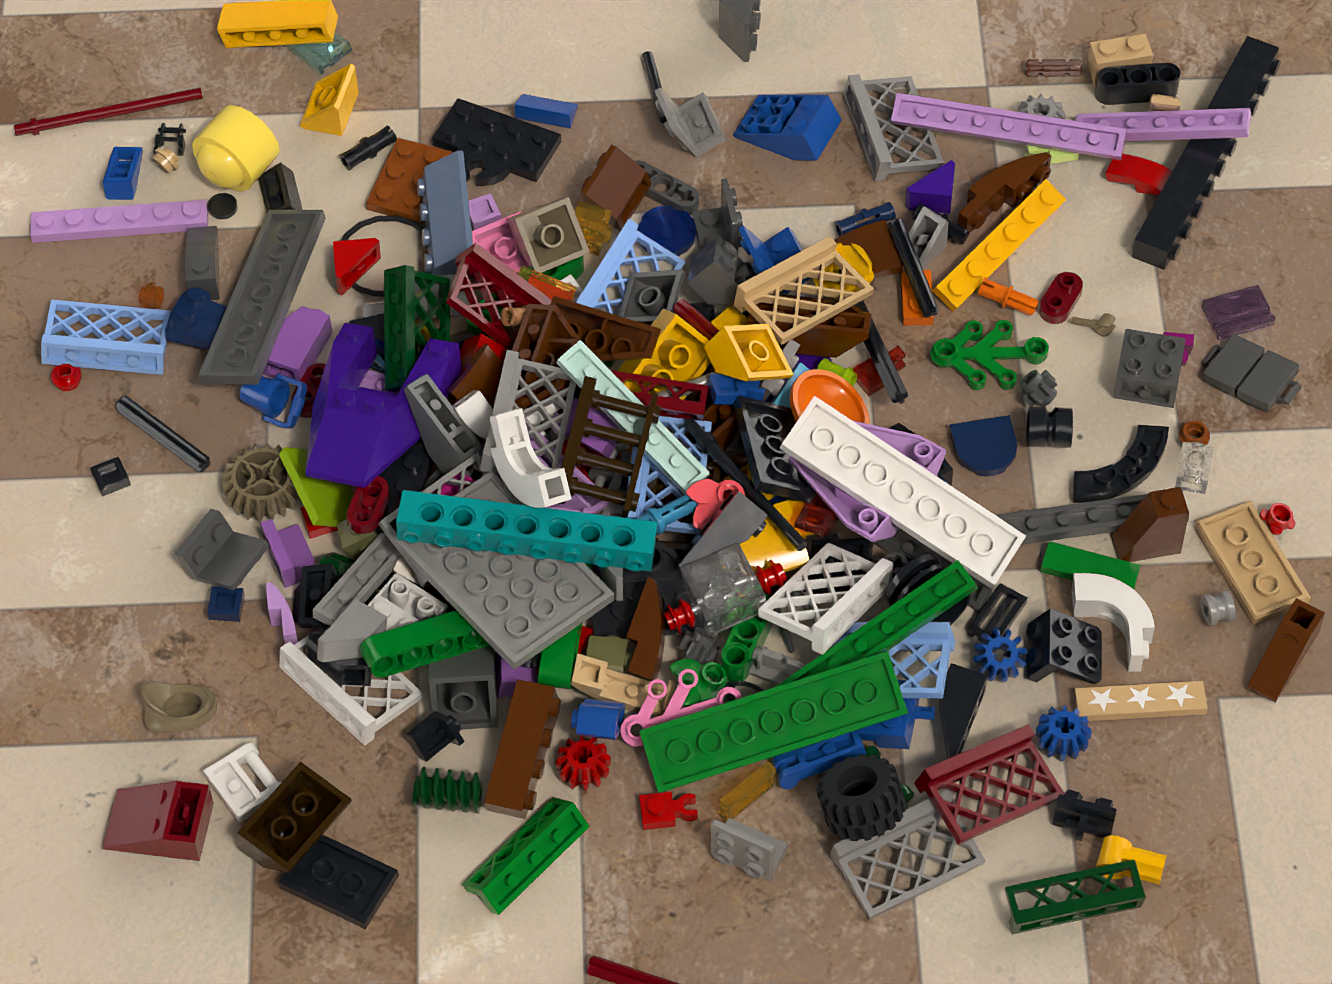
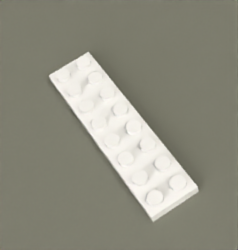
(904, 490)

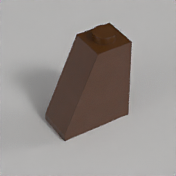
(1154, 527)

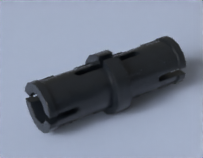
(368, 147)

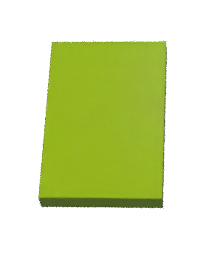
(323, 499)

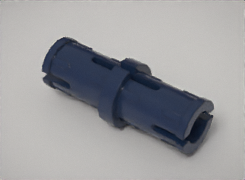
(883, 212)

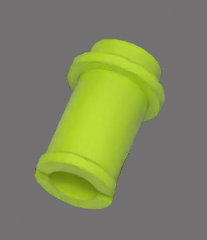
(845, 373)

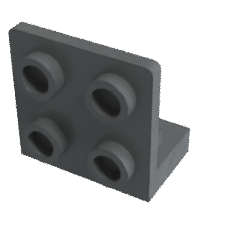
(720, 221)
(1149, 368)
(218, 553)

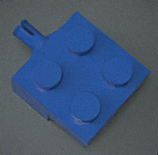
(898, 731)

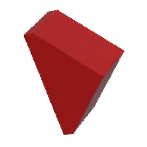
(353, 260)

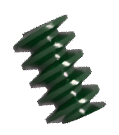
(447, 790)

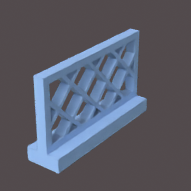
(615, 258)
(105, 352)
(644, 477)
(931, 637)

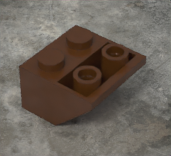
(616, 186)

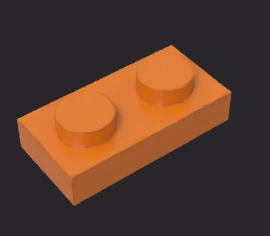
(910, 308)

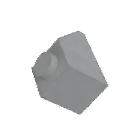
(348, 631)

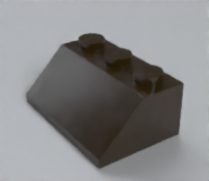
(291, 820)

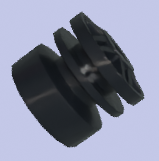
(916, 574)

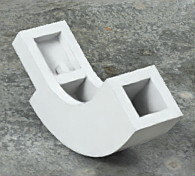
(476, 412)
(519, 465)
(1117, 602)

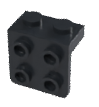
(1063, 645)

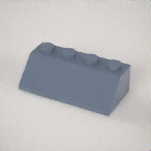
(445, 213)

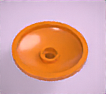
(831, 390)

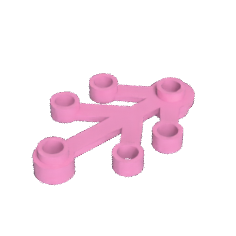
(673, 709)

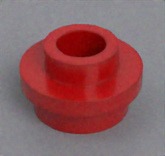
(68, 382)

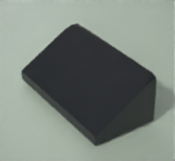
(280, 189)

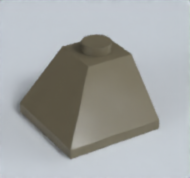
(548, 235)

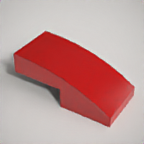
(1143, 173)

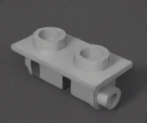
(773, 665)

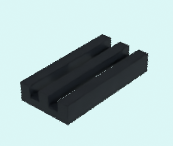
(974, 628)

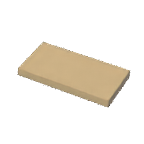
(1251, 562)

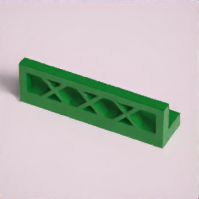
(527, 854)

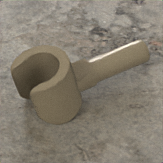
(1103, 326)

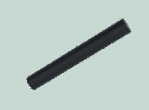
(653, 78)

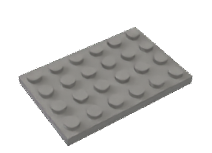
(509, 599)

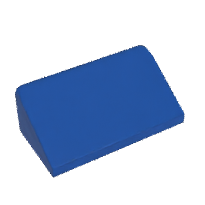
(545, 110)

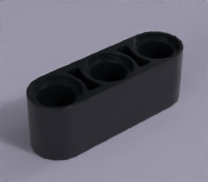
(1136, 83)

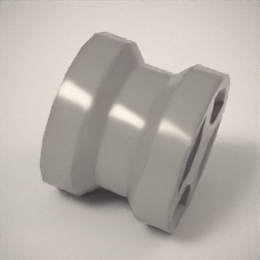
(1218, 608)

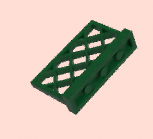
(399, 319)

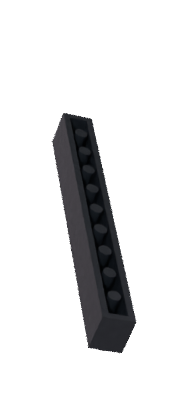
(1204, 158)

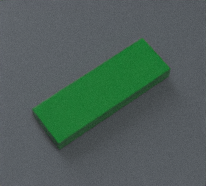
(1067, 560)

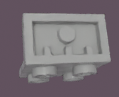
(746, 848)

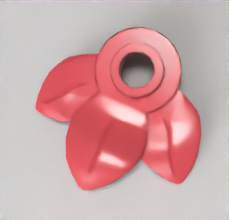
(709, 497)

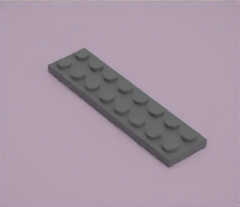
(262, 297)

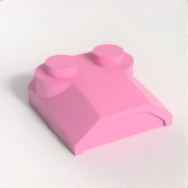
(500, 242)

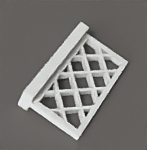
(847, 605)
(340, 704)

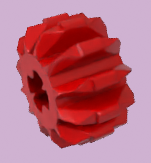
(580, 773)

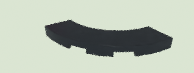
(1128, 472)

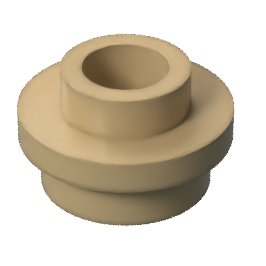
(166, 159)

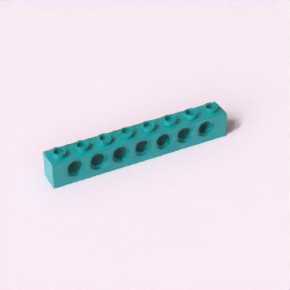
(516, 519)

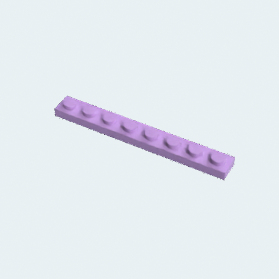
(1009, 126)

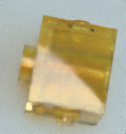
(594, 225)

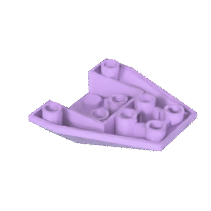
(859, 516)

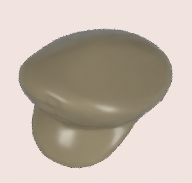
(177, 706)

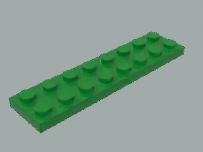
(773, 722)

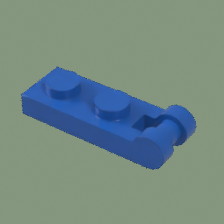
(816, 758)

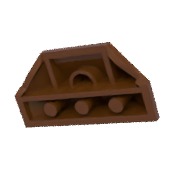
(829, 337)
(542, 339)

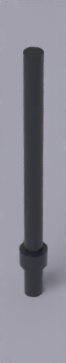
(709, 445)

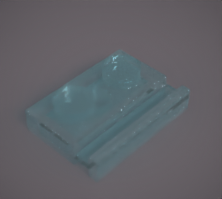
(322, 54)

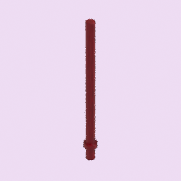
(36, 126)

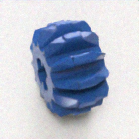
(990, 646)
(1074, 735)

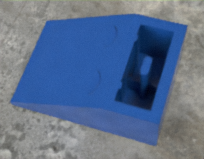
(790, 125)

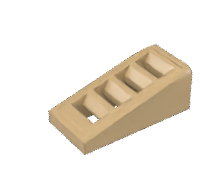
(1164, 103)

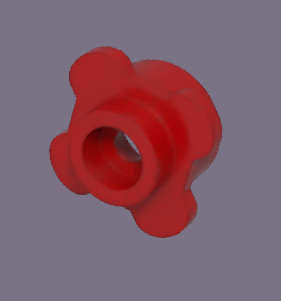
(1278, 518)

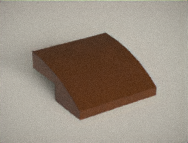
(878, 245)
(481, 375)

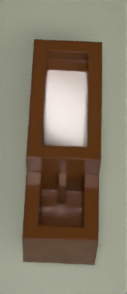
(648, 633)

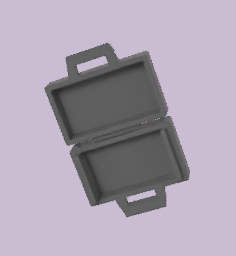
(1251, 373)

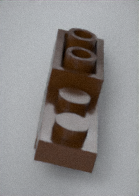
(1003, 185)

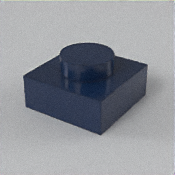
(226, 604)

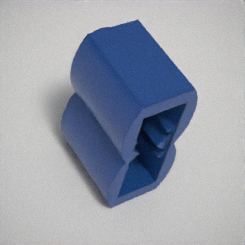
(598, 718)

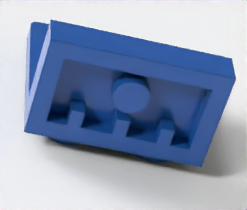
(772, 251)

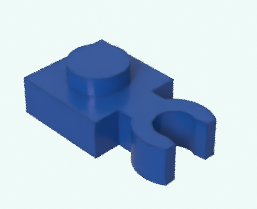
(726, 389)

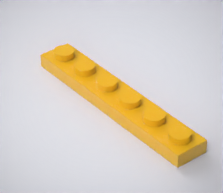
(999, 245)

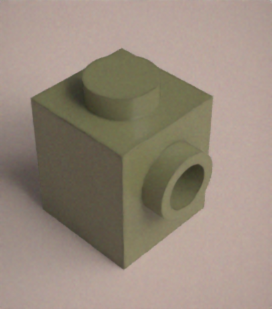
(611, 650)

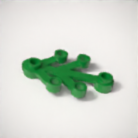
(985, 353)

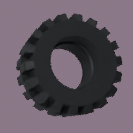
(861, 797)

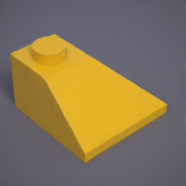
(748, 353)

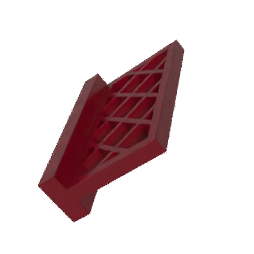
(494, 277)
(981, 758)

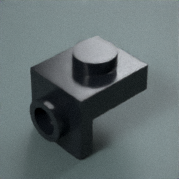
(434, 735)

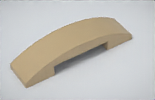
(605, 684)

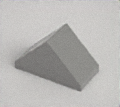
(928, 236)

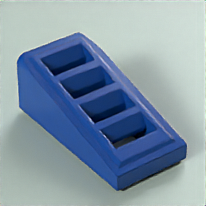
(122, 176)

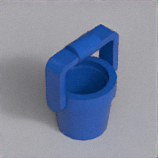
(272, 397)

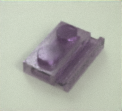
(1238, 312)

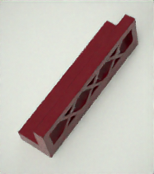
(673, 405)

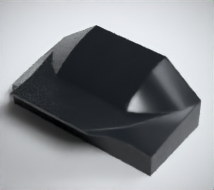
(314, 585)

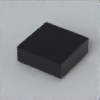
(110, 476)

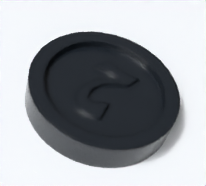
(222, 206)

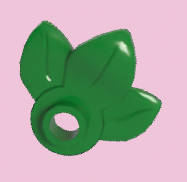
(705, 688)

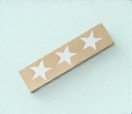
(1141, 700)

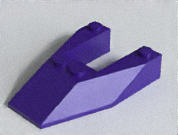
(364, 429)

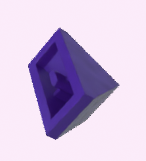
(933, 190)

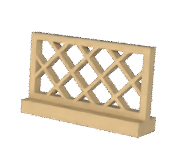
(785, 277)

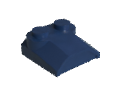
(194, 319)

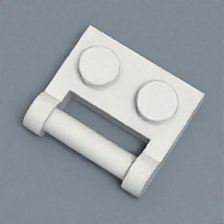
(235, 786)

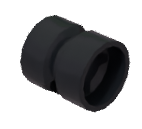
(1049, 427)

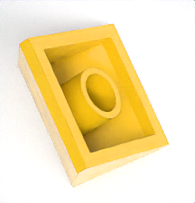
(332, 102)

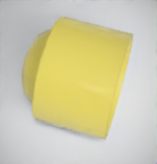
(235, 149)

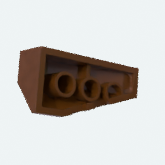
(608, 334)

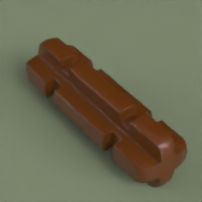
(1053, 67)

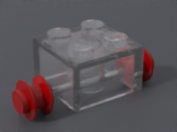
(723, 590)

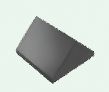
(650, 293)

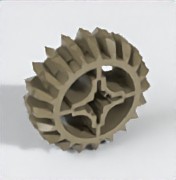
(263, 493)

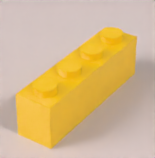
(277, 23)

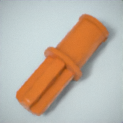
(1008, 297)

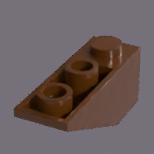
(1286, 650)

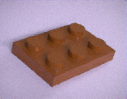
(397, 184)

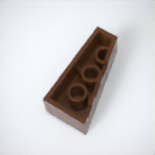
(523, 749)

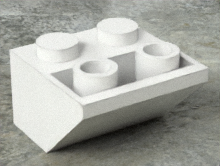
(406, 603)

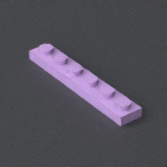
(1176, 124)
(118, 221)

